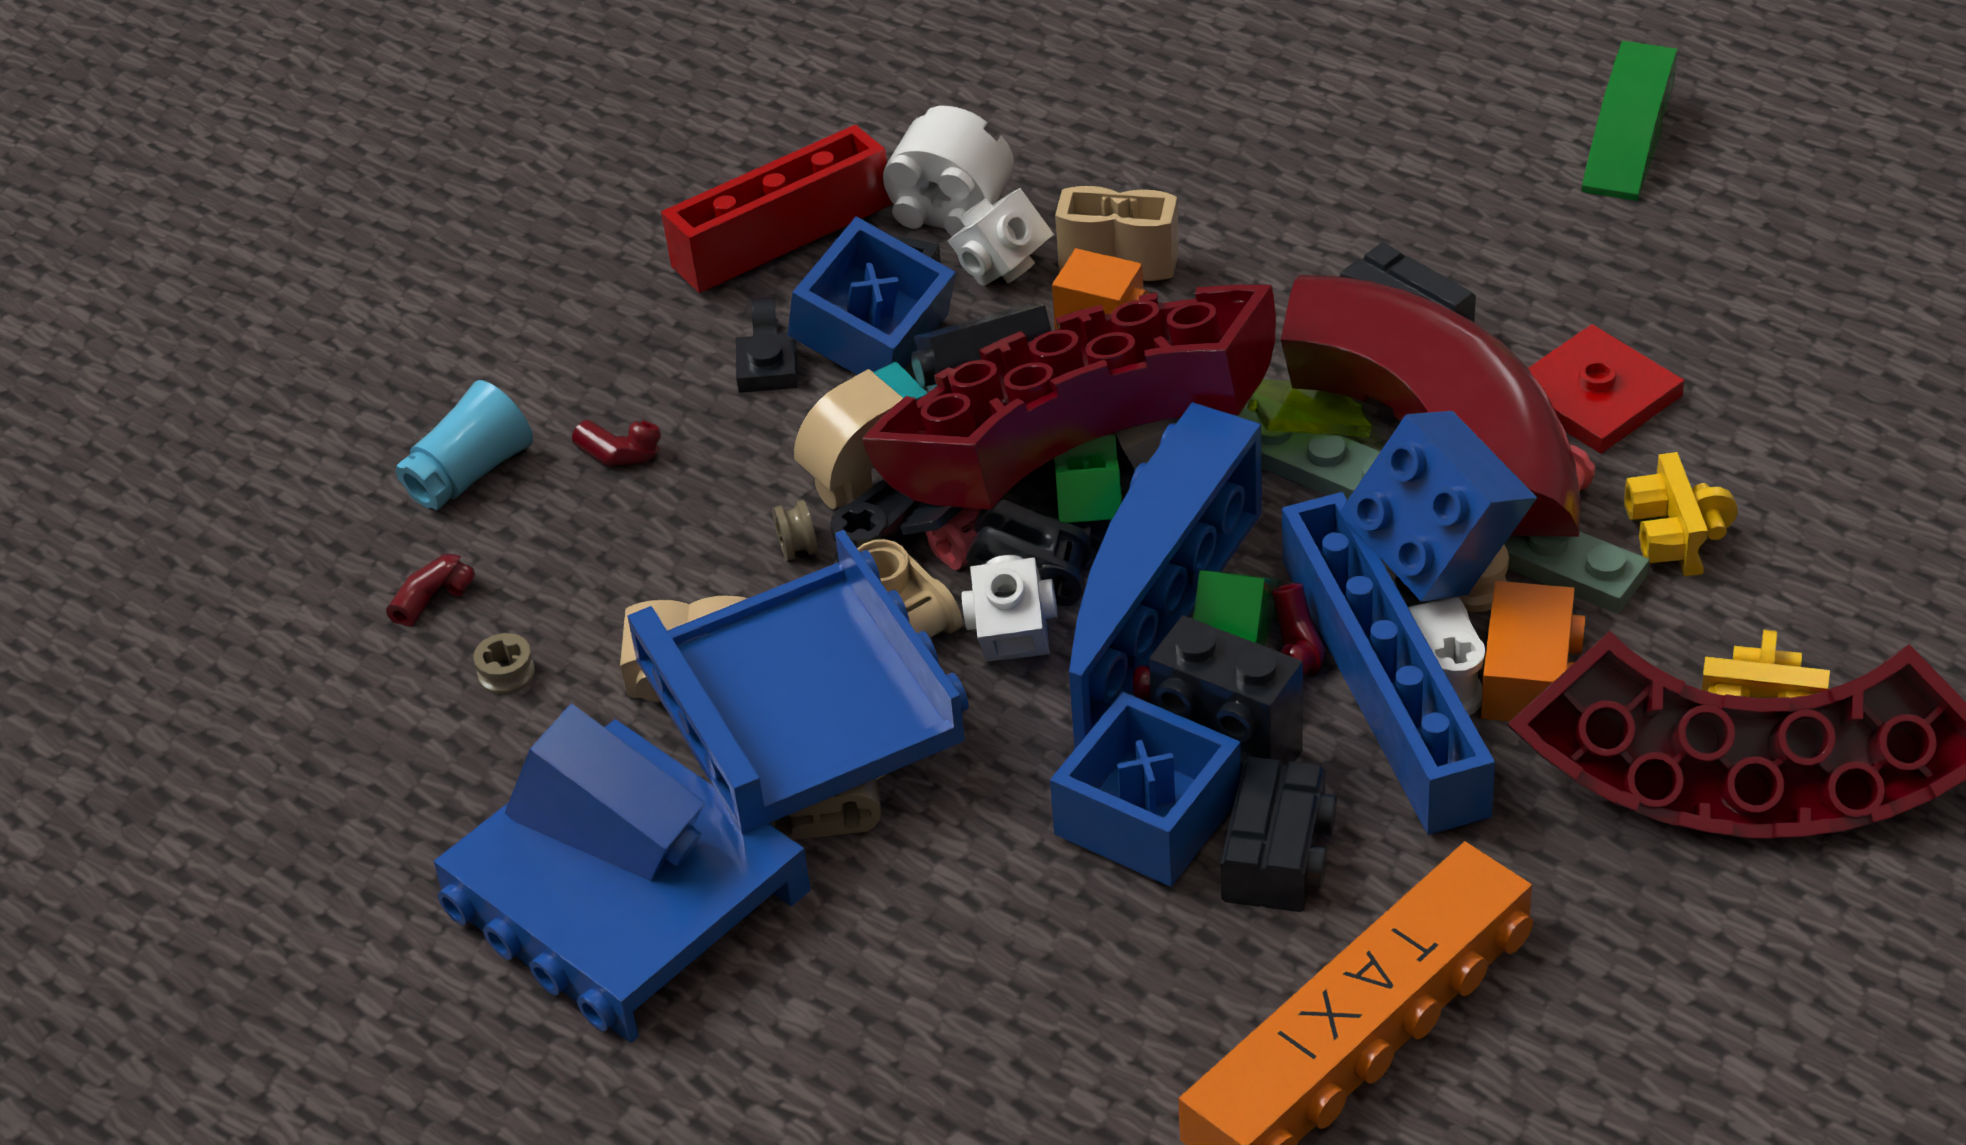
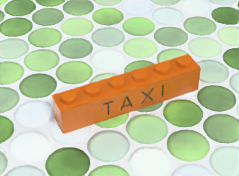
(1362, 1007)

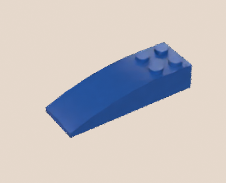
(1178, 518)

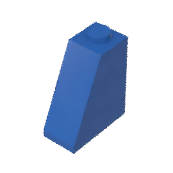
(604, 798)

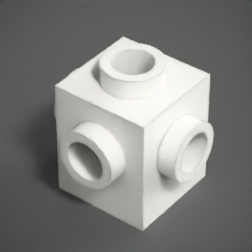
(1000, 238)
(1009, 608)

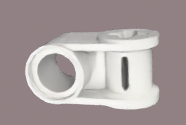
(1454, 645)

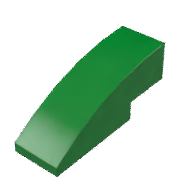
(1630, 120)
(1088, 481)

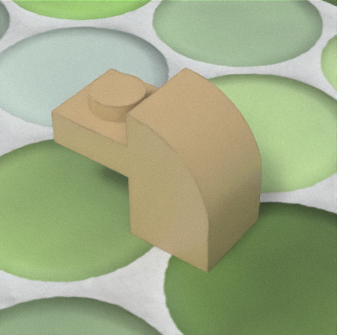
(832, 435)

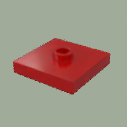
(1604, 387)

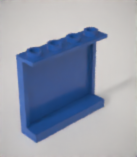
(802, 689)
(601, 928)

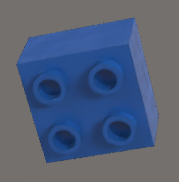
(869, 300)
(1437, 505)
(1146, 788)

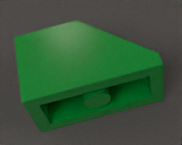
(1236, 604)

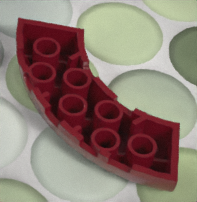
(1428, 359)
(1071, 385)
(1750, 760)

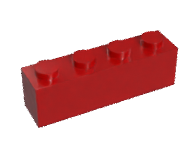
(776, 208)

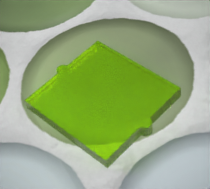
(1307, 410)

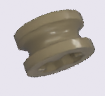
(794, 530)
(500, 648)

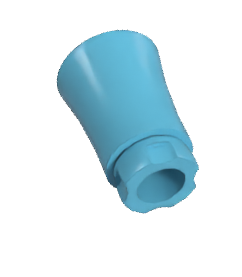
(464, 446)

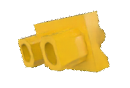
(1685, 512)
(1763, 672)

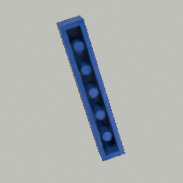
(1388, 667)

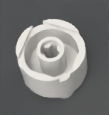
(945, 169)

